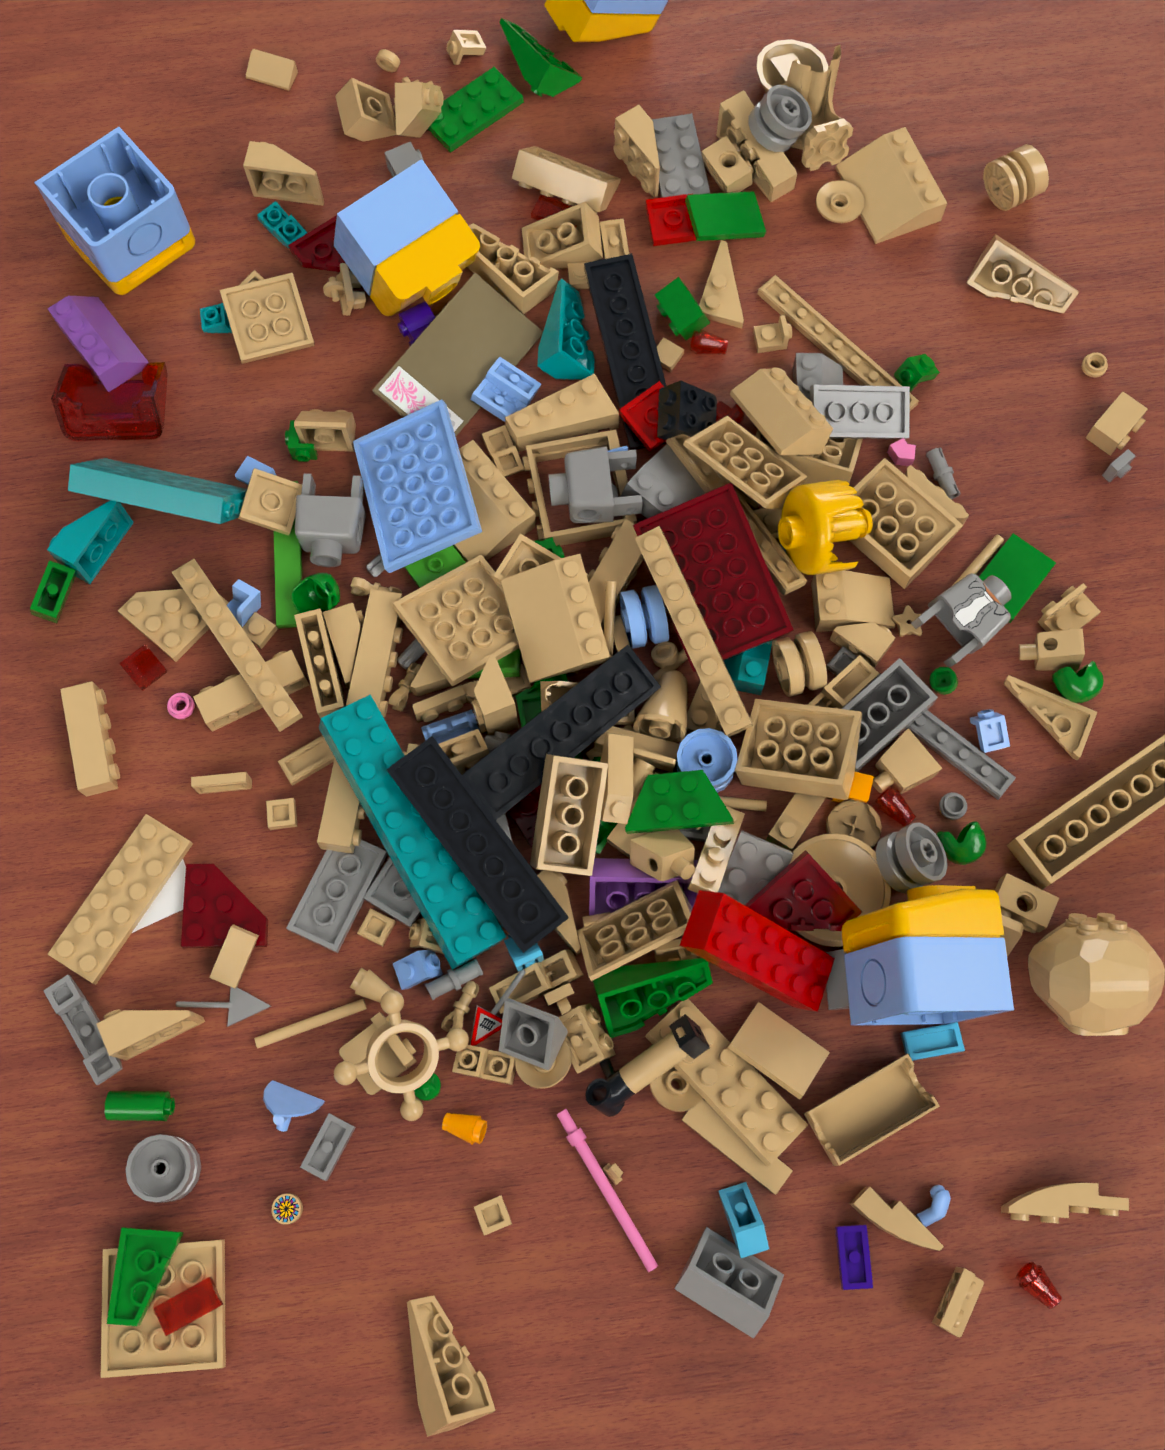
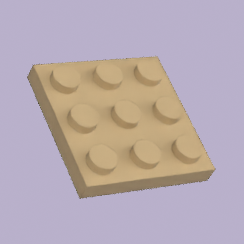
(267, 318)

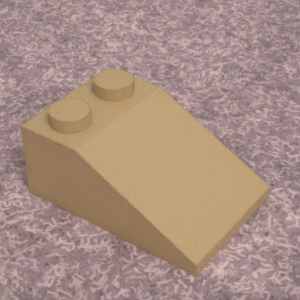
(280, 176)
(559, 242)
(523, 556)
(851, 599)
(136, 1031)

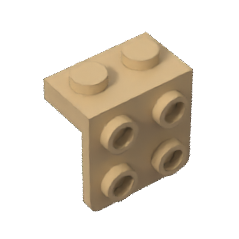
(393, 1057)

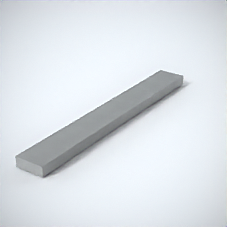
(946, 742)

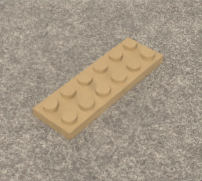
(120, 899)
(735, 1089)

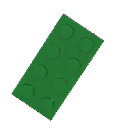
(474, 109)

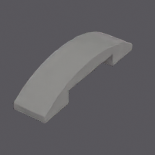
(81, 1022)

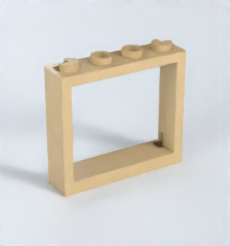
(558, 449)

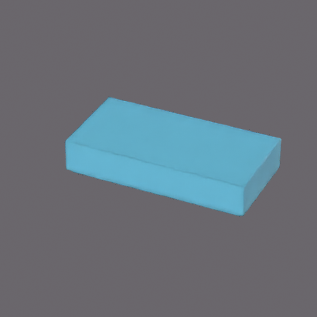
(933, 1041)

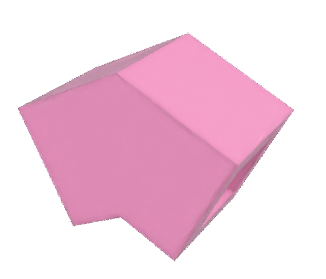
(902, 453)

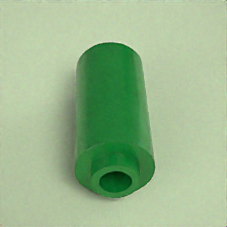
(139, 1105)

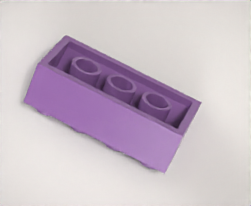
(98, 339)
(619, 883)

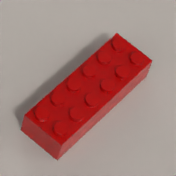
(757, 950)

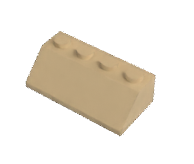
(564, 178)
(782, 413)

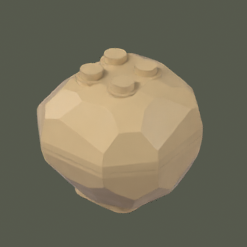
(1096, 975)

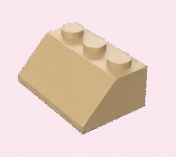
(493, 701)

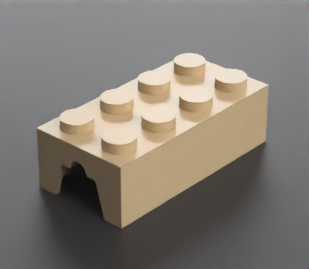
(870, 1110)

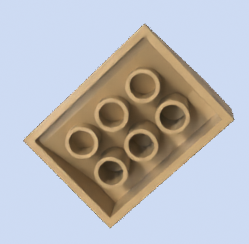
(895, 186)
(746, 462)
(834, 462)
(498, 505)
(906, 526)
(555, 619)
(800, 749)
(634, 929)

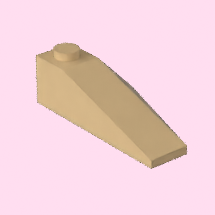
(1014, 276)
(445, 1380)

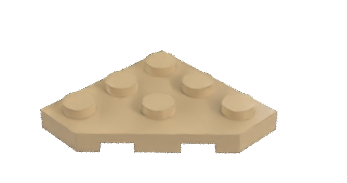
(166, 619)

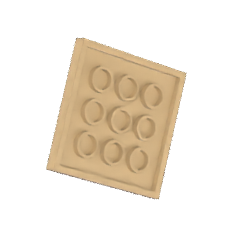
(460, 619)
(145, 1347)

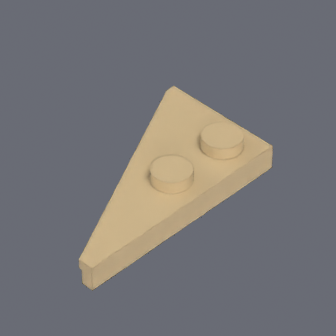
(720, 297)
(1063, 719)

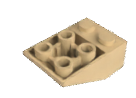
(637, 147)

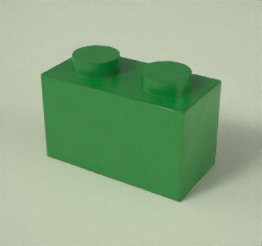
(681, 308)
(53, 592)

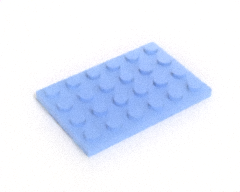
(416, 486)

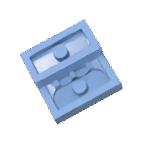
(505, 390)

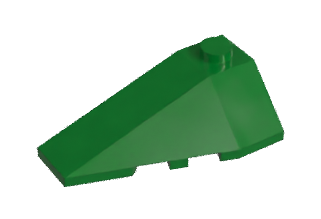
(537, 63)
(642, 990)

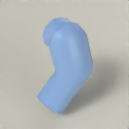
(938, 1207)

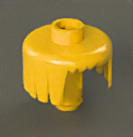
(815, 519)

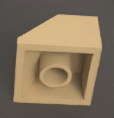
(416, 107)
(365, 111)
(326, 429)

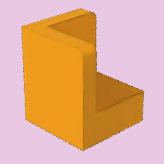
(860, 788)

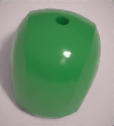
(316, 592)
(1079, 686)
(968, 846)

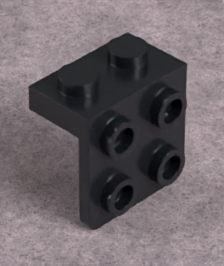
(684, 410)

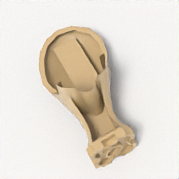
(808, 73)

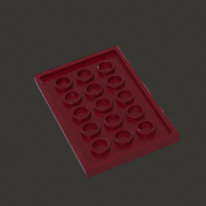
(723, 570)

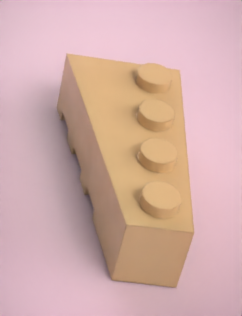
(771, 169)

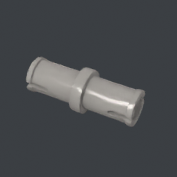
(943, 473)
(454, 979)

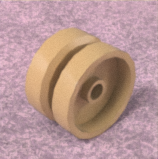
(799, 663)

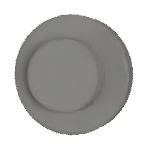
(953, 806)

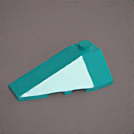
(563, 344)
(750, 668)

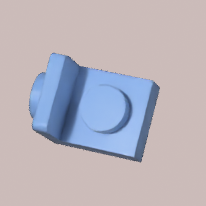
(991, 730)

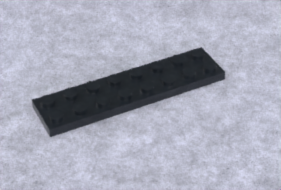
(624, 331)
(561, 730)
(477, 844)

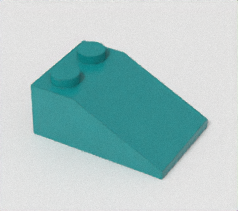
(91, 540)

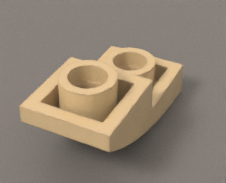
(485, 1064)

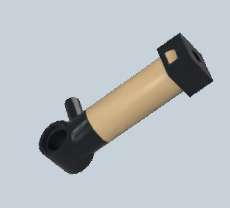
(611, 1093)

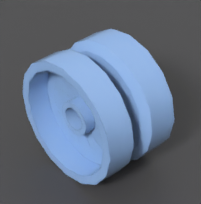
(648, 615)
(708, 746)

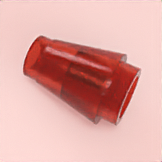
(708, 343)
(895, 806)
(1038, 1284)

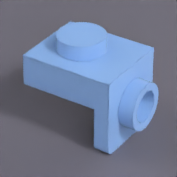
(417, 968)

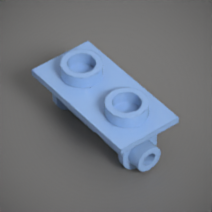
(451, 727)

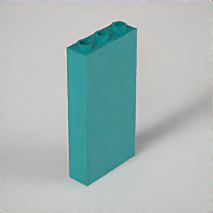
(157, 490)

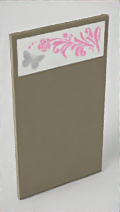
(458, 352)

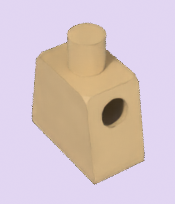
(1055, 650)
(905, 765)
(663, 855)

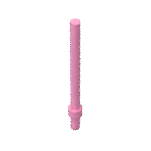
(576, 1138)

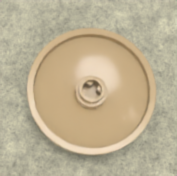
(854, 870)

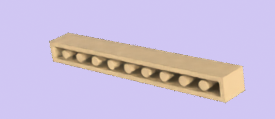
(371, 675)

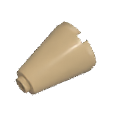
(665, 710)

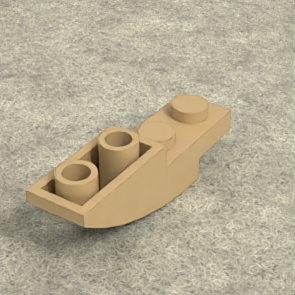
(1054, 1202)

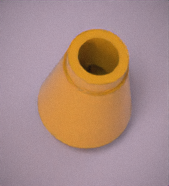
(466, 1127)

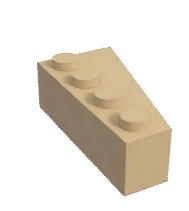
(510, 273)
(565, 414)

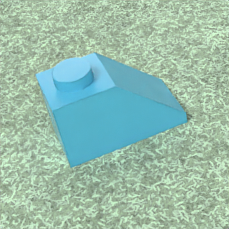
(526, 959)
(744, 1220)

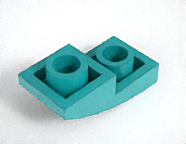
(280, 224)
(215, 319)

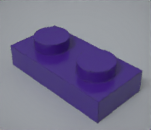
(854, 1257)

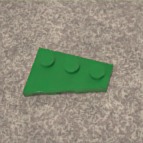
(138, 1272)

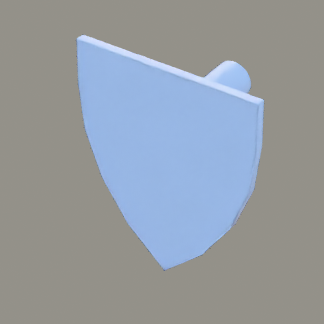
(287, 1103)

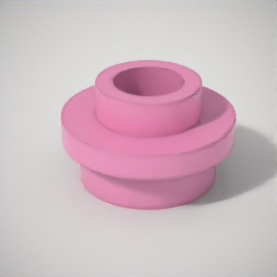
(175, 701)

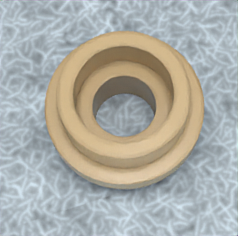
(1096, 359)

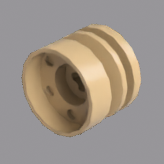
(1016, 177)

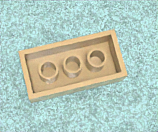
(568, 815)

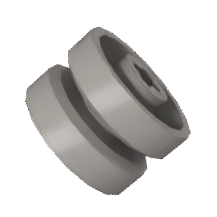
(780, 118)
(911, 857)
(145, 1167)

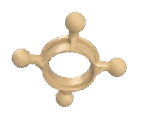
(411, 1108)

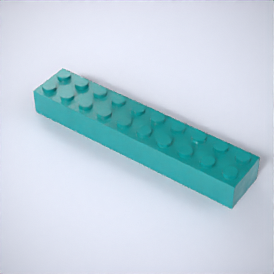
(439, 888)

